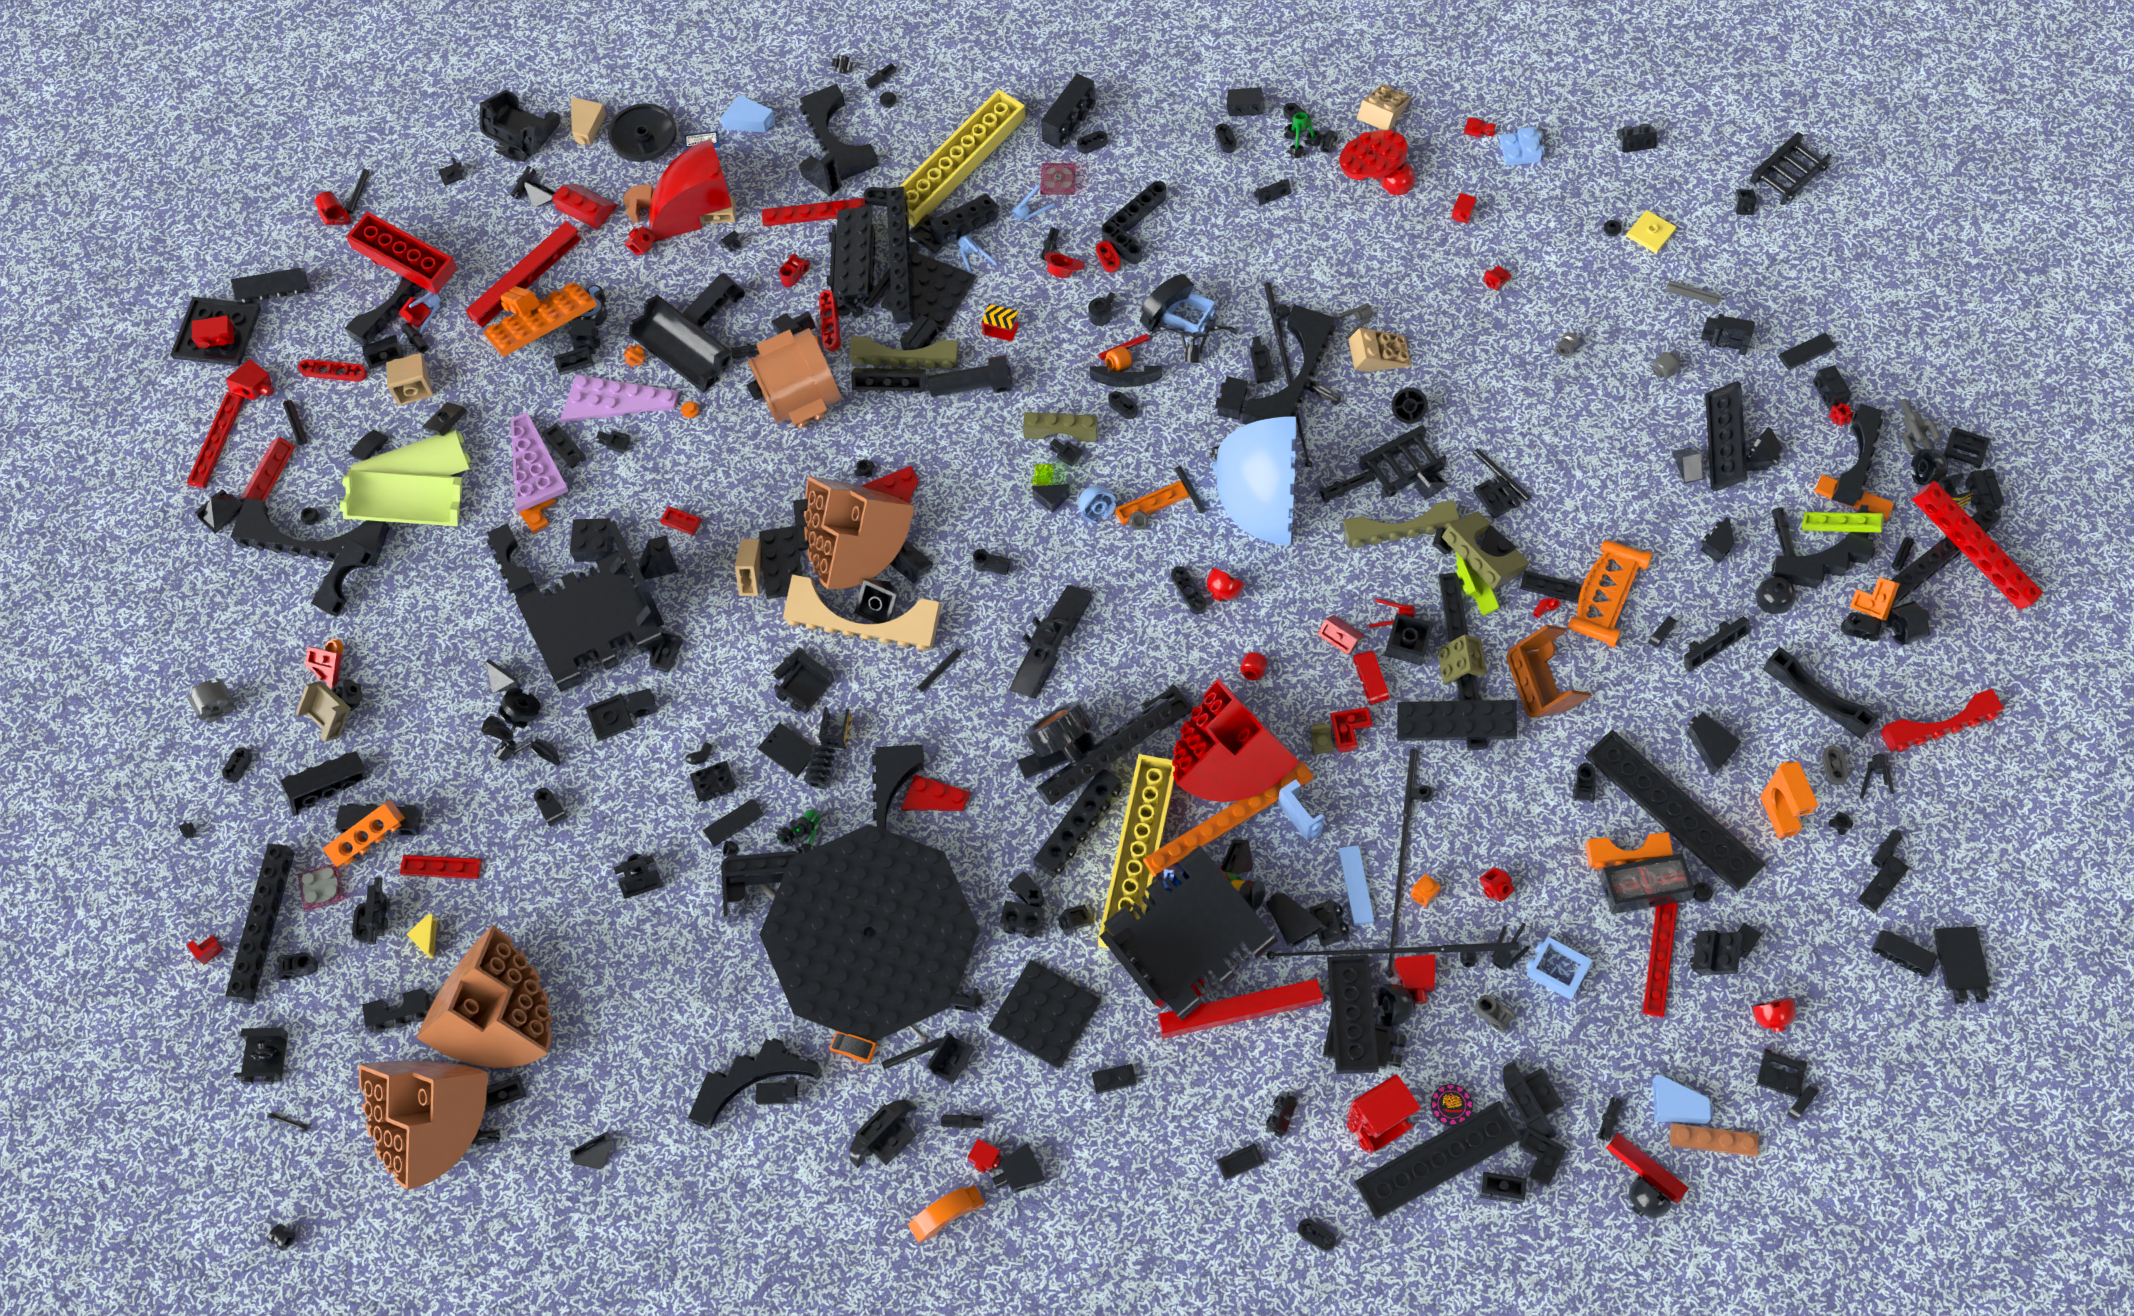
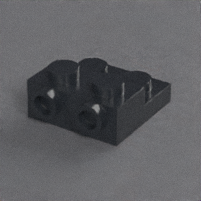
(1716, 953)

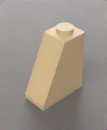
(586, 119)
(748, 567)

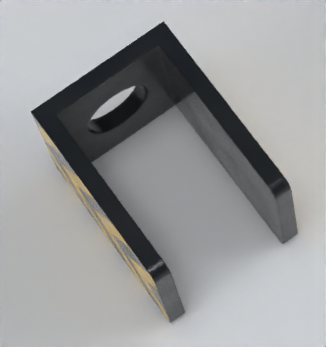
(1949, 485)
(841, 740)

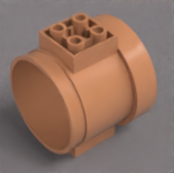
(794, 378)

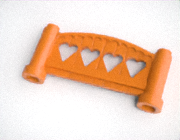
(1603, 627)

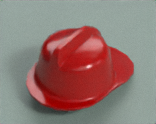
(1062, 265)

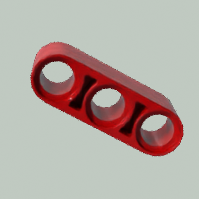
(1371, 676)

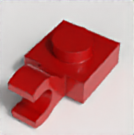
(1476, 127)

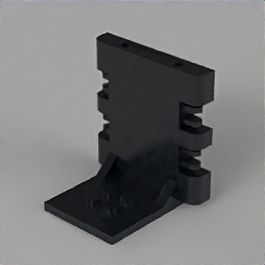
(593, 616)
(1186, 935)

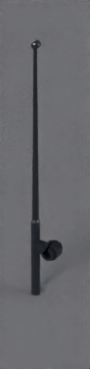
(1277, 313)
(1422, 794)
(1467, 951)

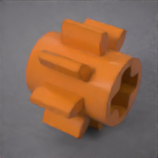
(634, 355)

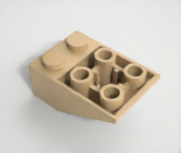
(1383, 107)
(1378, 350)

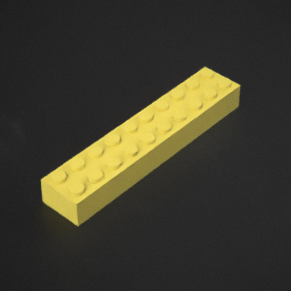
(962, 154)
(1140, 836)

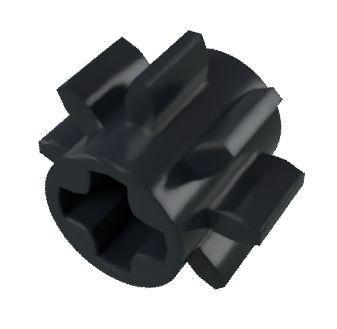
(842, 64)

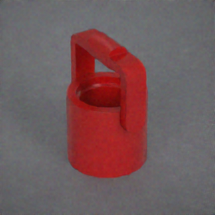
(331, 209)

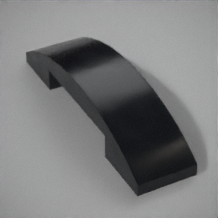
(1125, 379)

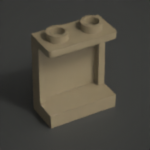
(324, 709)

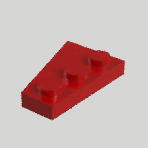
(932, 795)

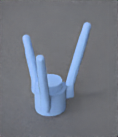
(1021, 210)
(968, 246)
(431, 301)

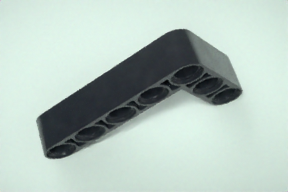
(1116, 227)

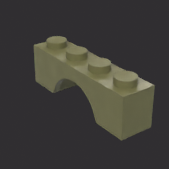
(1080, 427)

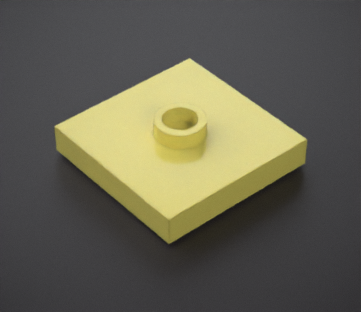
(1651, 231)

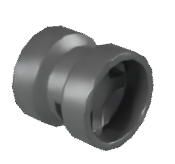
(1567, 344)

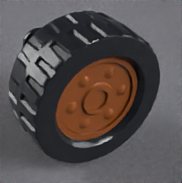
(1059, 731)

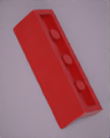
(268, 470)

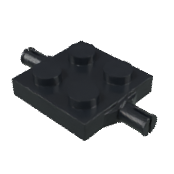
(375, 912)

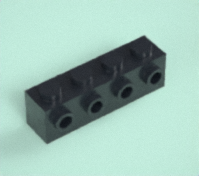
(964, 219)
(269, 284)
(888, 379)

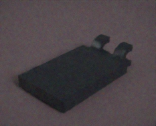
(1962, 962)
(1384, 1040)

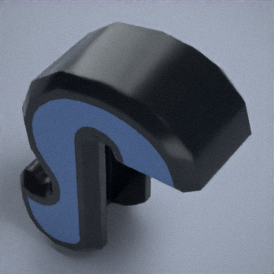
(598, 313)

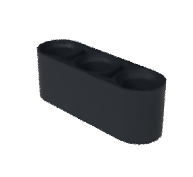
(1904, 952)

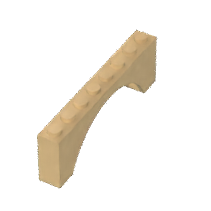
(913, 628)

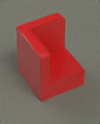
(415, 315)
(206, 950)

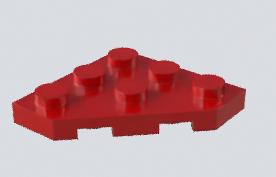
(897, 484)

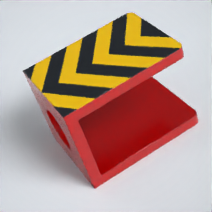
(1000, 322)

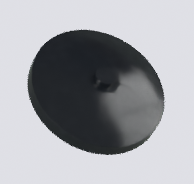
(642, 132)

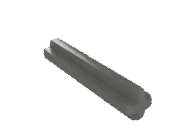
(1692, 292)

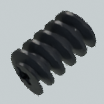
(818, 766)

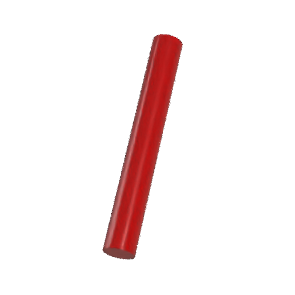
(1129, 344)

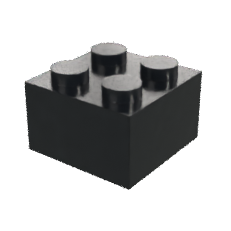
(590, 539)
(1408, 639)

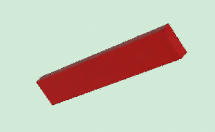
(215, 440)
(1660, 960)

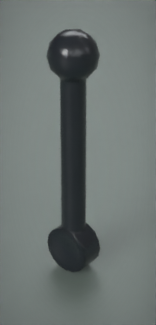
(303, 1127)

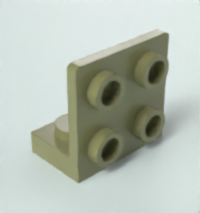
(1462, 657)

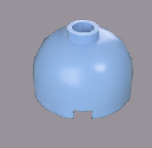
(1096, 501)

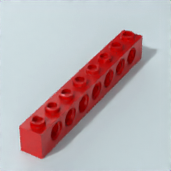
(1977, 545)

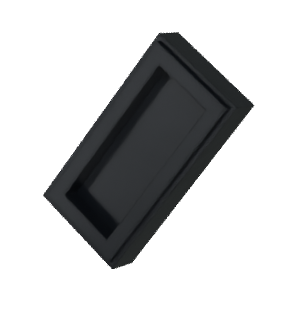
(1239, 1162)

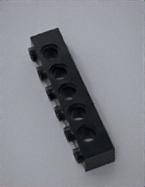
(1055, 865)

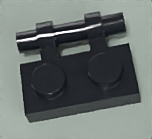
(1492, 499)
(641, 881)

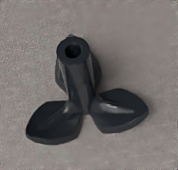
(848, 306)

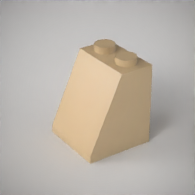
(408, 379)

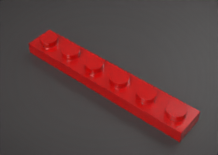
(808, 212)

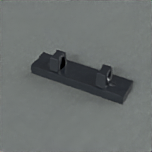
(1727, 635)

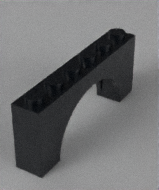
(819, 110)

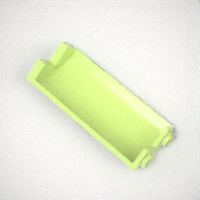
(430, 456)
(402, 497)

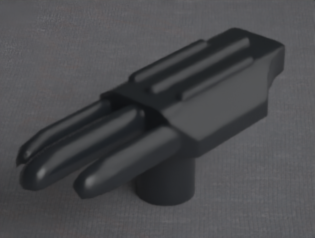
(512, 152)

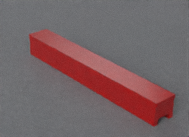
(524, 273)
(1242, 1008)

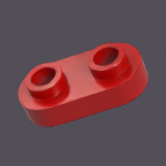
(1109, 257)

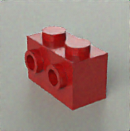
(212, 332)

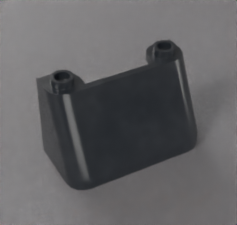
(511, 125)

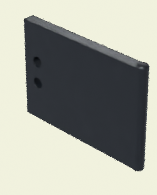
(786, 749)

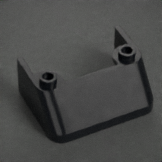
(750, 870)

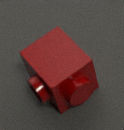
(1463, 208)
(984, 1157)

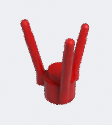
(1404, 609)

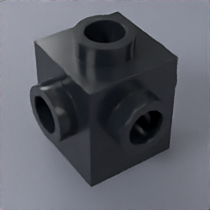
(349, 692)

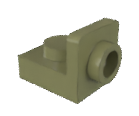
(1321, 738)

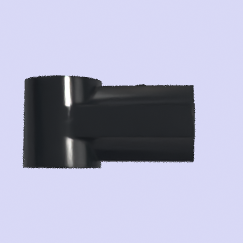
(992, 562)

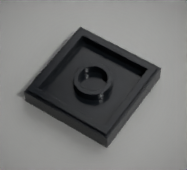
(609, 717)

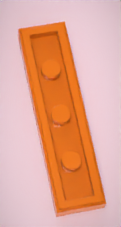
(1153, 501)
(1876, 504)

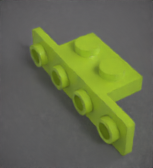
(1476, 587)

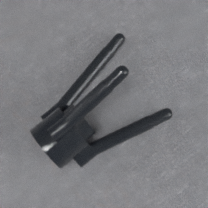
(1880, 765)
(1503, 959)

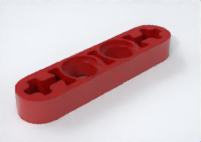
(833, 319)
(333, 368)

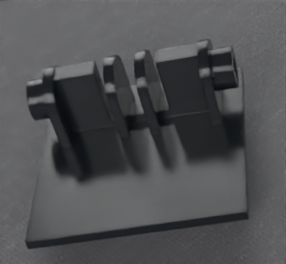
(712, 780)

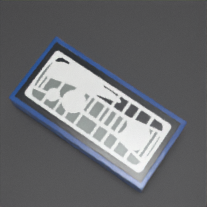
(693, 139)

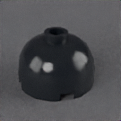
(1409, 405)
(1930, 464)
(1775, 595)
(1396, 1003)
(1647, 1199)

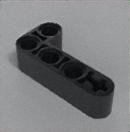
(713, 299)

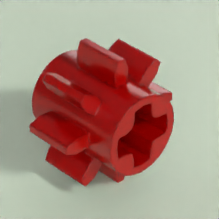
(1841, 414)

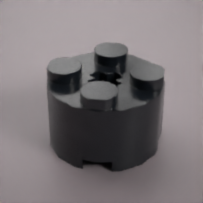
(1908, 623)

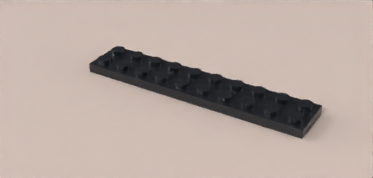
(1675, 811)

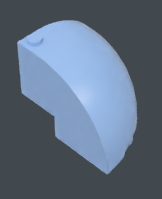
(1258, 478)

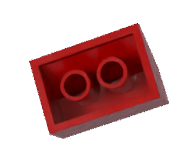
(583, 205)

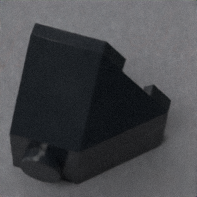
(1764, 452)

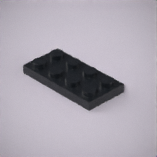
(779, 560)

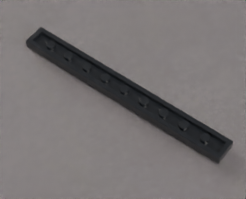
(1457, 627)

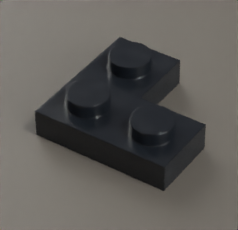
(1547, 1154)

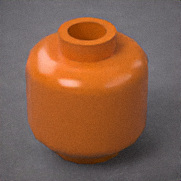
(1118, 359)

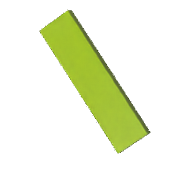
(1842, 522)

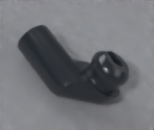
(699, 756)

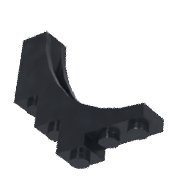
(1811, 569)
(745, 1071)

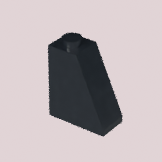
(658, 558)
(1711, 741)
(1293, 919)

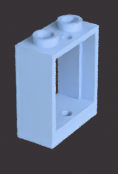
(1196, 301)
(1550, 982)

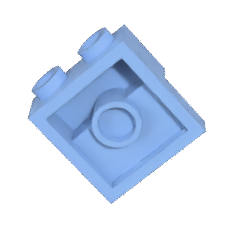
(1522, 146)

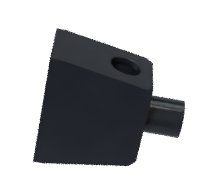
(1020, 1171)

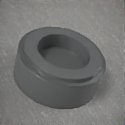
(1138, 520)

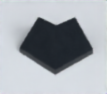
(876, 600)

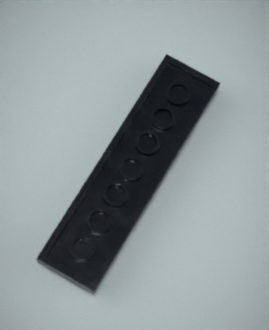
(1437, 1160)

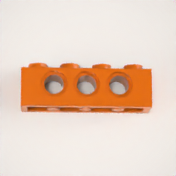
(338, 850)

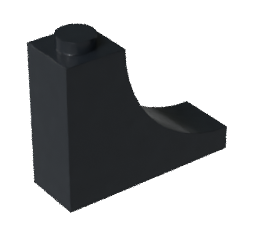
(822, 173)

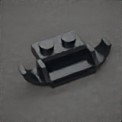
(1532, 1097)
(883, 1134)

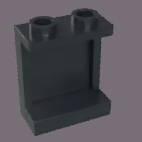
(804, 684)

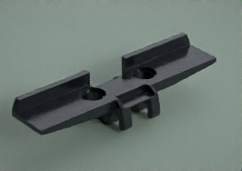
(1047, 638)

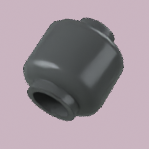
(1666, 364)

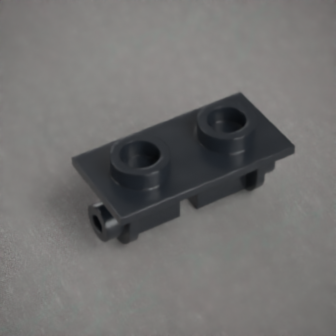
(1273, 191)
(1283, 1106)

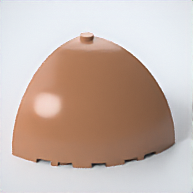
(852, 531)
(490, 1008)
(422, 1115)

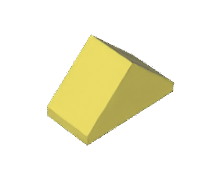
(425, 935)

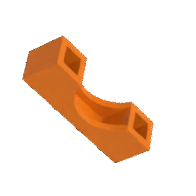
(1604, 853)

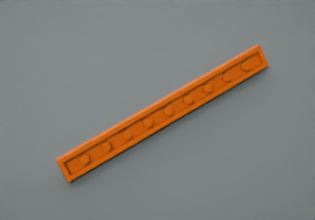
(1222, 822)

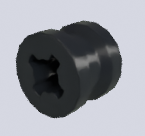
(281, 1237)

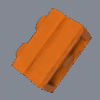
(519, 301)

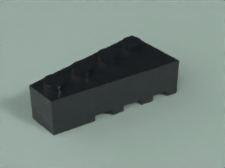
(322, 781)

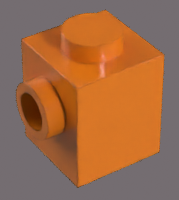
(1425, 890)

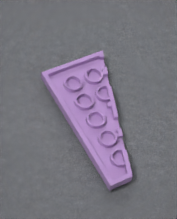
(608, 398)
(533, 468)

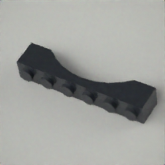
(368, 325)
(1864, 426)
(1790, 673)

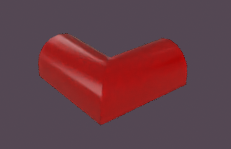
(1344, 725)

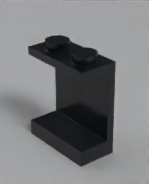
(267, 1071)

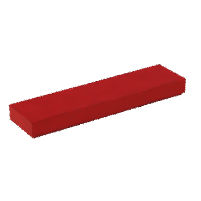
(440, 867)
(1647, 1168)

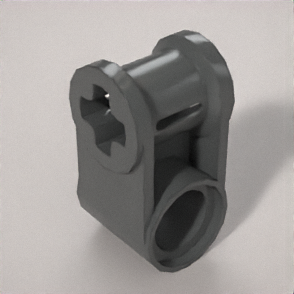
(1495, 1013)

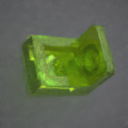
(1043, 475)

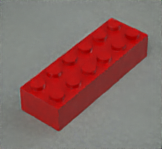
(402, 253)

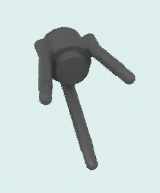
(1361, 313)

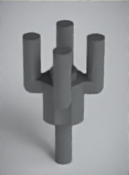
(1917, 429)

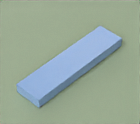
(1356, 885)

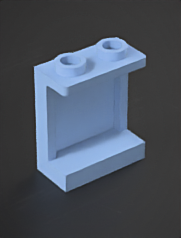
(1297, 814)

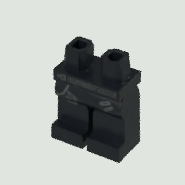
(1728, 332)

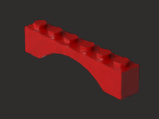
(1905, 733)

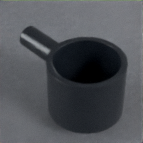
(1100, 310)

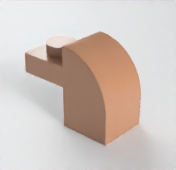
(637, 198)

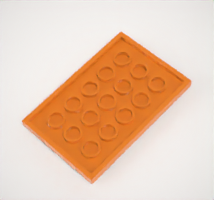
(552, 313)

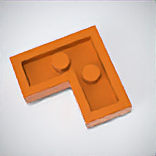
(534, 516)
(1879, 602)

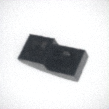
(368, 445)

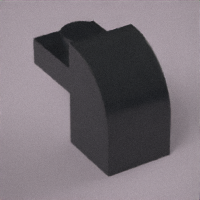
(795, 325)

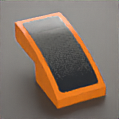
(853, 1047)

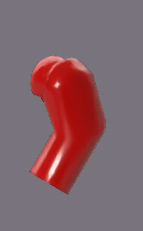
(1545, 605)

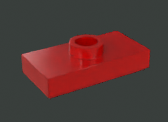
(681, 521)

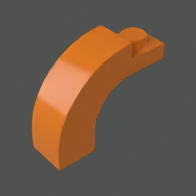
(944, 1211)

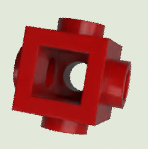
(640, 240)
(1496, 884)

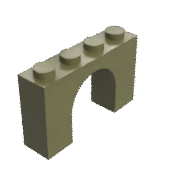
(1492, 569)

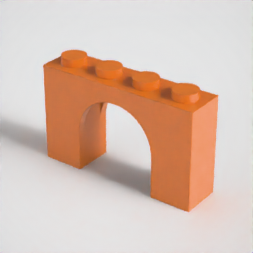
(1787, 798)

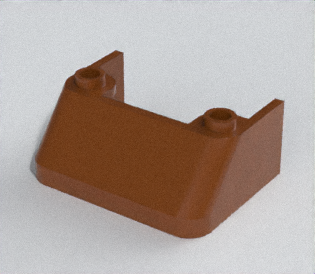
(1534, 678)

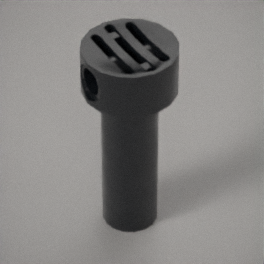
(995, 375)

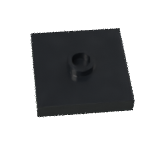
(444, 418)

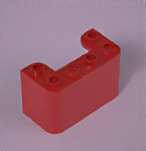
(1382, 1114)

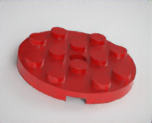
(1373, 154)

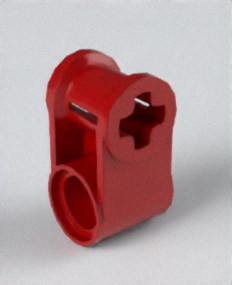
(793, 270)

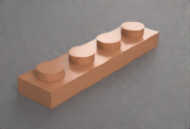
(1714, 1140)

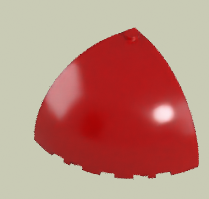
(686, 190)
(1228, 750)

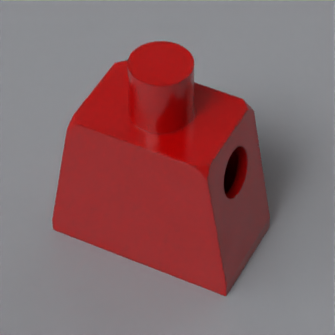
(250, 381)
(1417, 975)

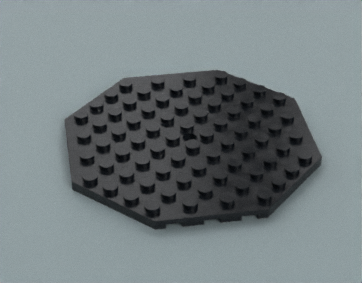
(860, 981)

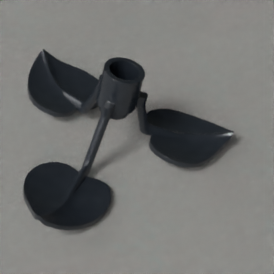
(1191, 351)
(497, 728)

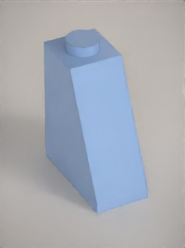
(747, 116)
(1678, 1103)

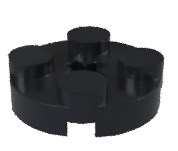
(520, 705)

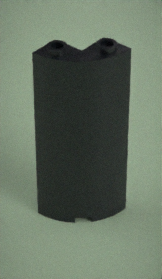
(680, 343)

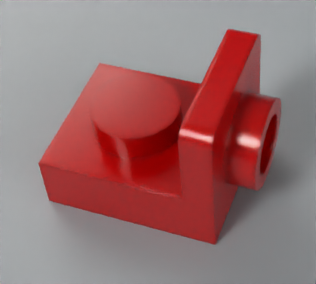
(1496, 278)

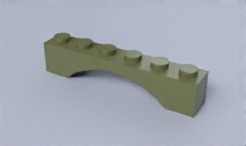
(940, 354)
(1366, 531)

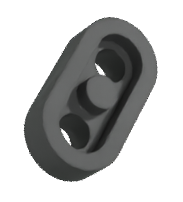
(1835, 766)

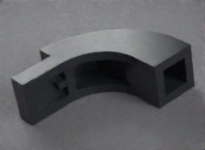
(1163, 297)

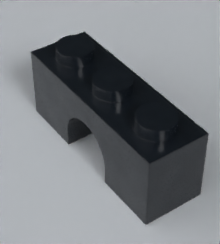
(414, 1008)

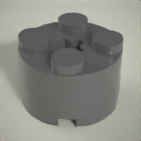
(211, 700)

